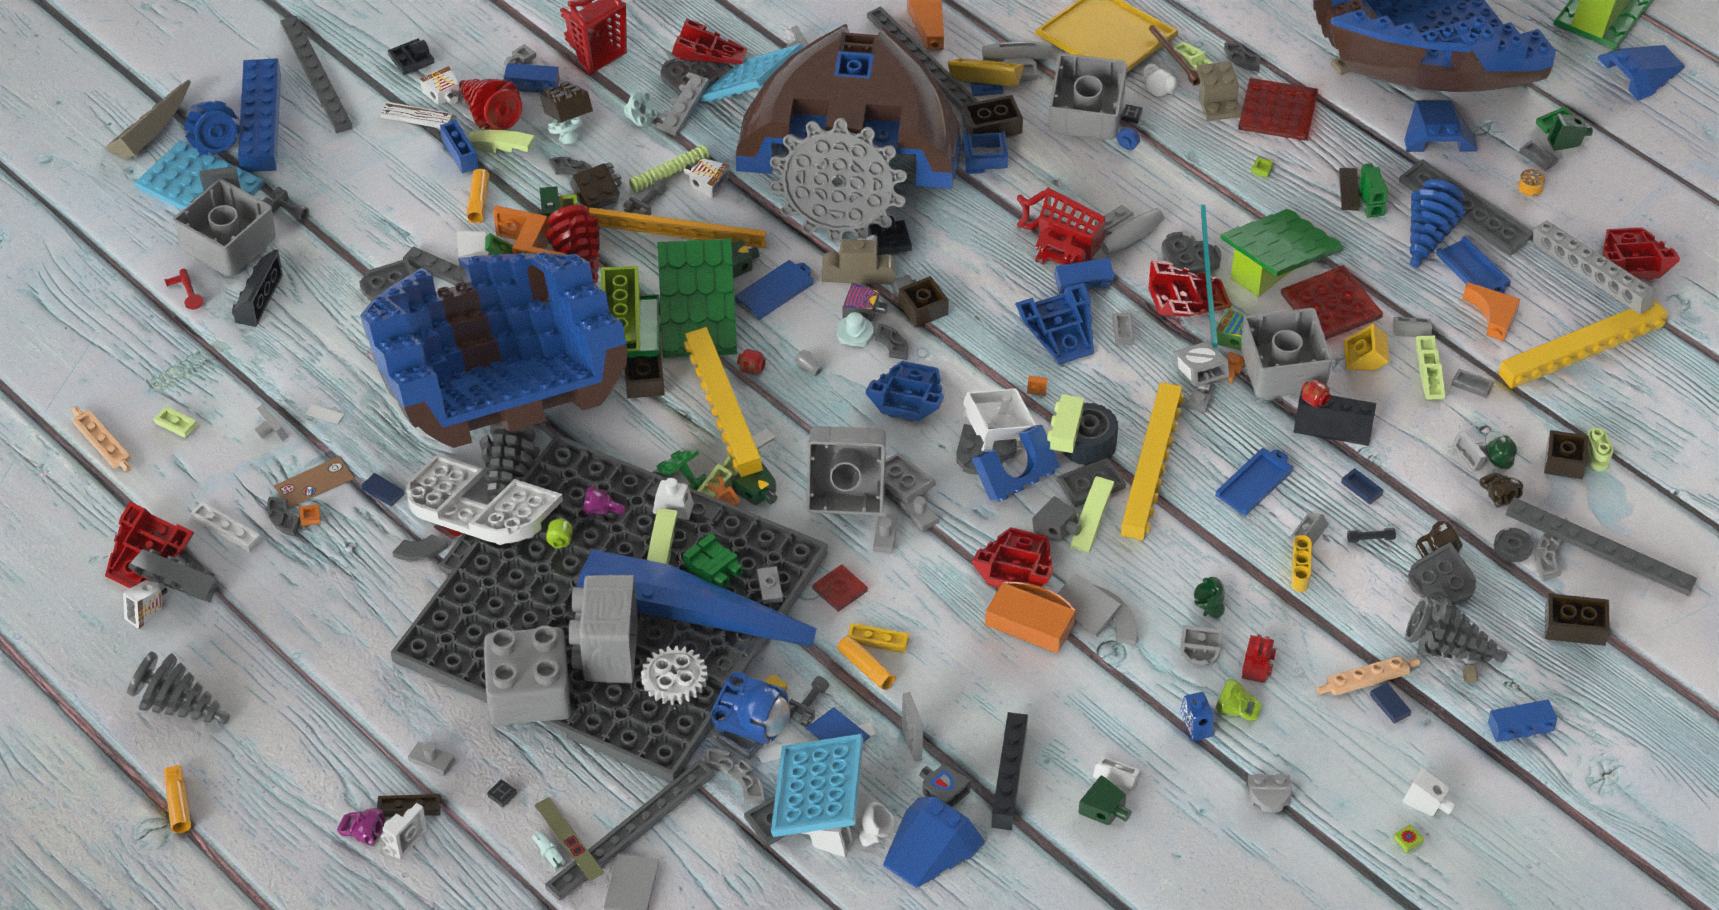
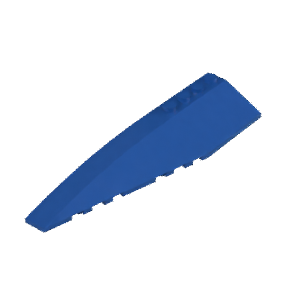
(687, 598)

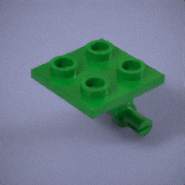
(679, 461)

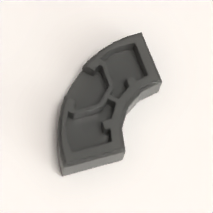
(1241, 57)
(566, 165)
(893, 341)
(281, 517)
(420, 549)

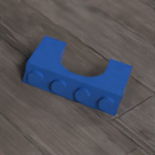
(1040, 463)

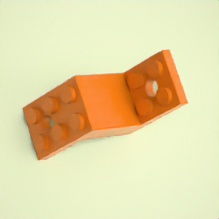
(528, 232)

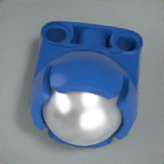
(752, 709)

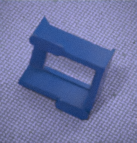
(979, 162)

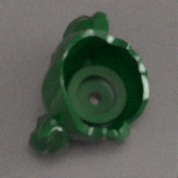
(1210, 597)

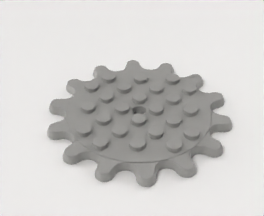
(831, 205)

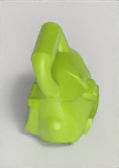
(1235, 701)

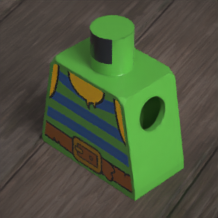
(1230, 330)

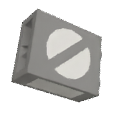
(1201, 363)

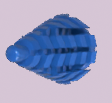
(211, 127)
(1433, 216)

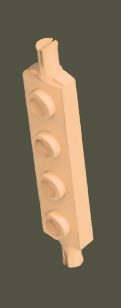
(101, 439)
(1367, 675)

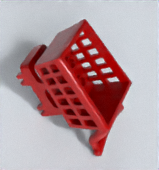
(590, 30)
(1061, 234)

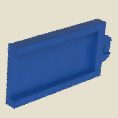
(1473, 266)
(776, 288)
(1255, 480)

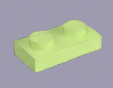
(175, 422)

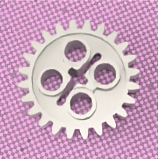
(669, 670)

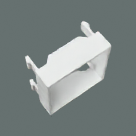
(1004, 396)

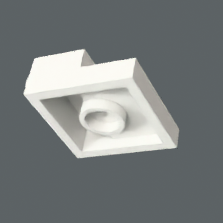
(403, 832)

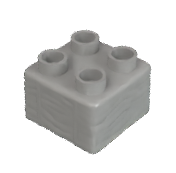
(1087, 96)
(225, 227)
(1284, 352)
(846, 470)
(605, 628)
(526, 675)

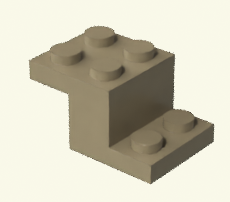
(1219, 91)

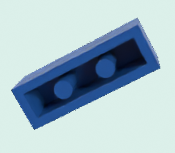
(532, 77)
(459, 146)
(1091, 273)
(1522, 720)

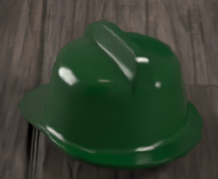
(1500, 450)

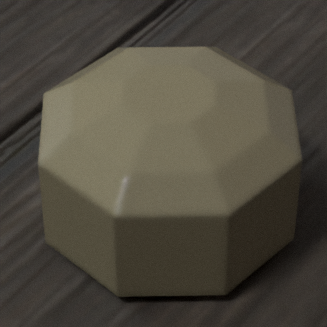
(1470, 673)

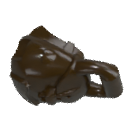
(1501, 488)
(1440, 535)

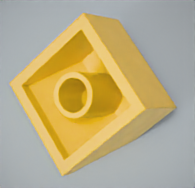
(1367, 349)

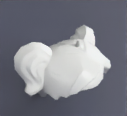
(1158, 81)
(876, 824)

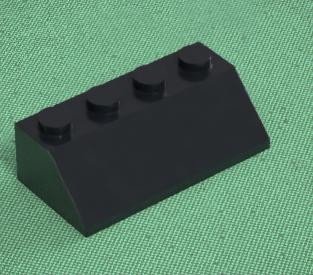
(258, 290)
(1337, 420)

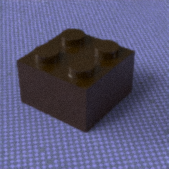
(595, 187)
(923, 301)
(1566, 454)

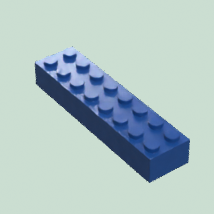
(259, 115)

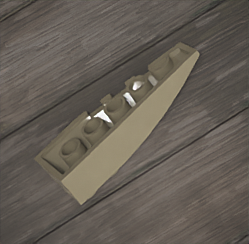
(149, 125)

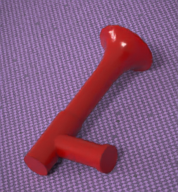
(193, 300)

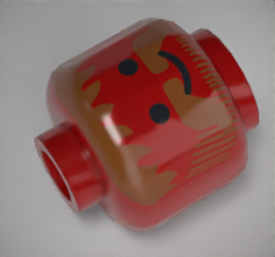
(751, 362)
(1315, 393)

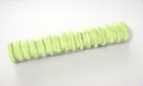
(668, 169)

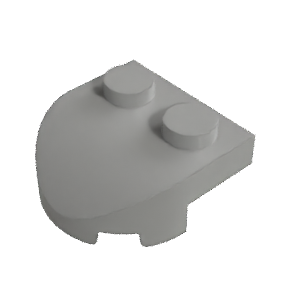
(1200, 645)
(1270, 791)

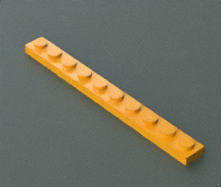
(677, 227)

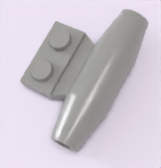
(1019, 53)
(1126, 228)

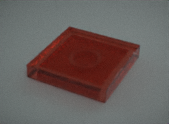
(839, 588)

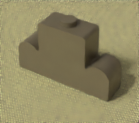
(858, 264)

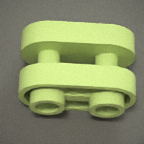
(1599, 449)

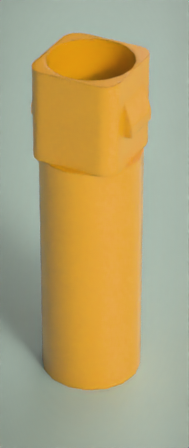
(478, 196)
(866, 662)
(177, 799)

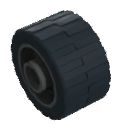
(1095, 435)

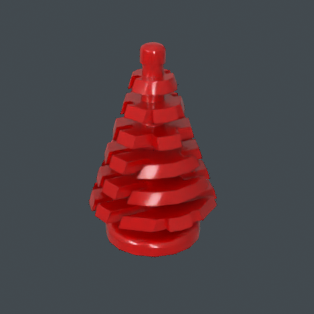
(492, 102)
(577, 233)

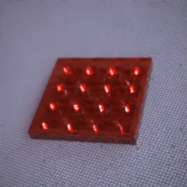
(1278, 109)
(1337, 301)

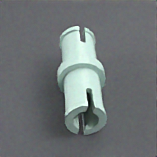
(549, 850)

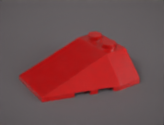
(701, 45)
(1639, 253)
(1182, 292)
(139, 532)
(1015, 558)

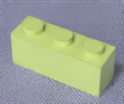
(1066, 423)

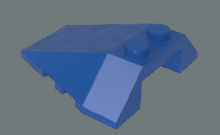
(1645, 67)
(1438, 123)
(1061, 323)
(907, 391)
(931, 841)

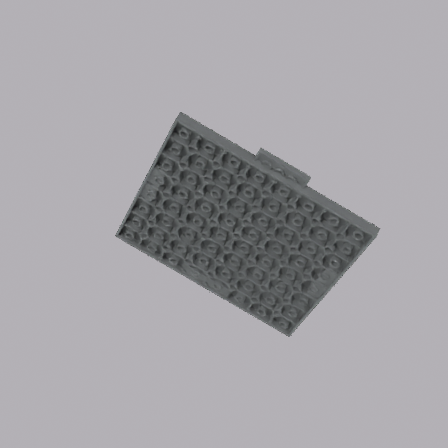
(533, 585)

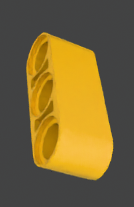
(1301, 563)

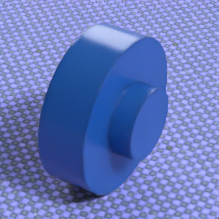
(1128, 138)

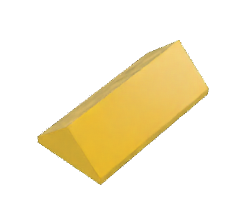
(986, 71)

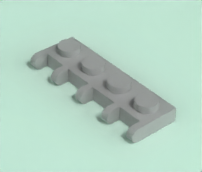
(684, 104)

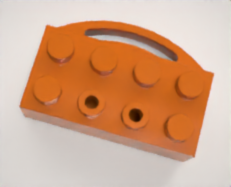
(1031, 614)

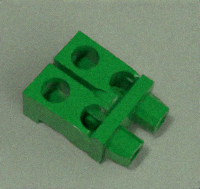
(1373, 190)
(712, 562)

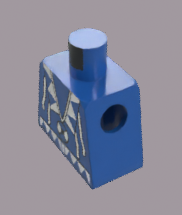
(1196, 708)

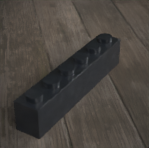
(1009, 771)

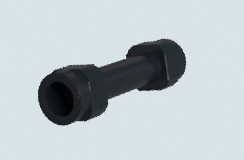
(1354, 535)

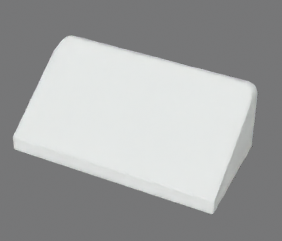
(1117, 773)

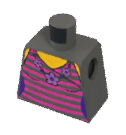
(863, 301)

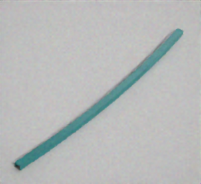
(1208, 277)

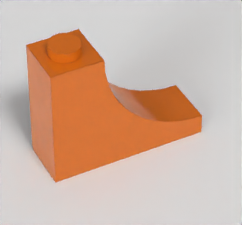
(1496, 306)

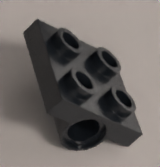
(411, 56)
(891, 239)

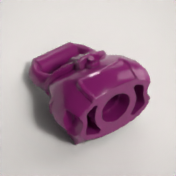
(600, 503)
(365, 825)

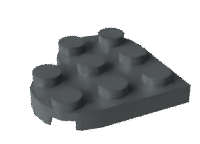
(674, 73)
(1189, 253)
(383, 277)
(971, 446)
(1444, 575)

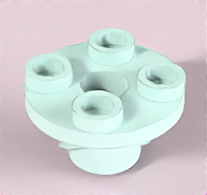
(641, 109)
(566, 129)
(854, 330)

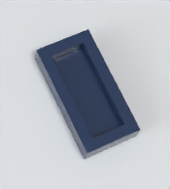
(1362, 486)
(383, 489)
(1390, 703)

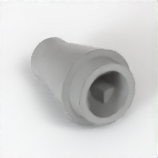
(808, 362)

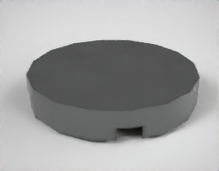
(1513, 545)

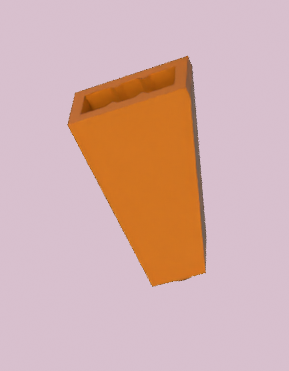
(928, 21)

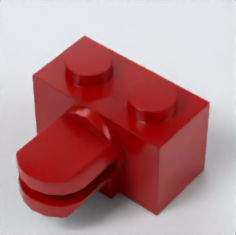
(1258, 658)

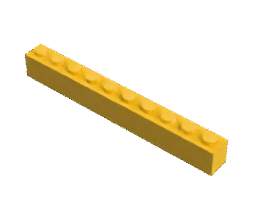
(1580, 344)
(723, 401)
(1151, 461)

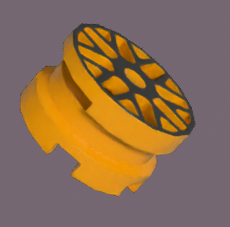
(1531, 183)

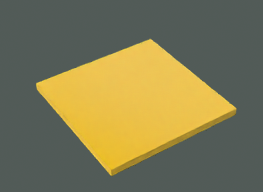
(1105, 31)

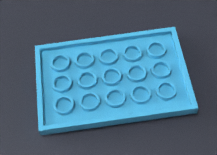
(749, 74)
(177, 176)
(817, 785)

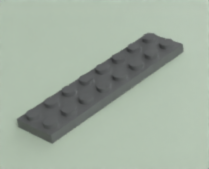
(1480, 215)

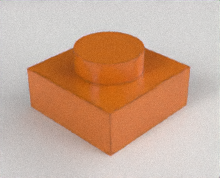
(1037, 385)
(310, 515)

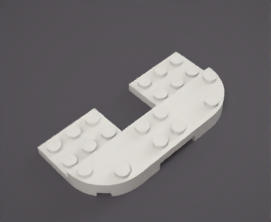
(510, 517)

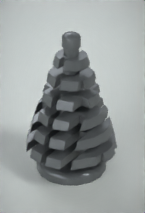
(506, 457)
(1449, 633)
(169, 687)

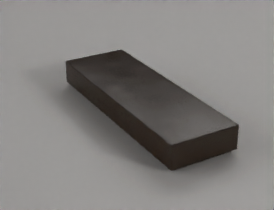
(1349, 189)
(401, 803)

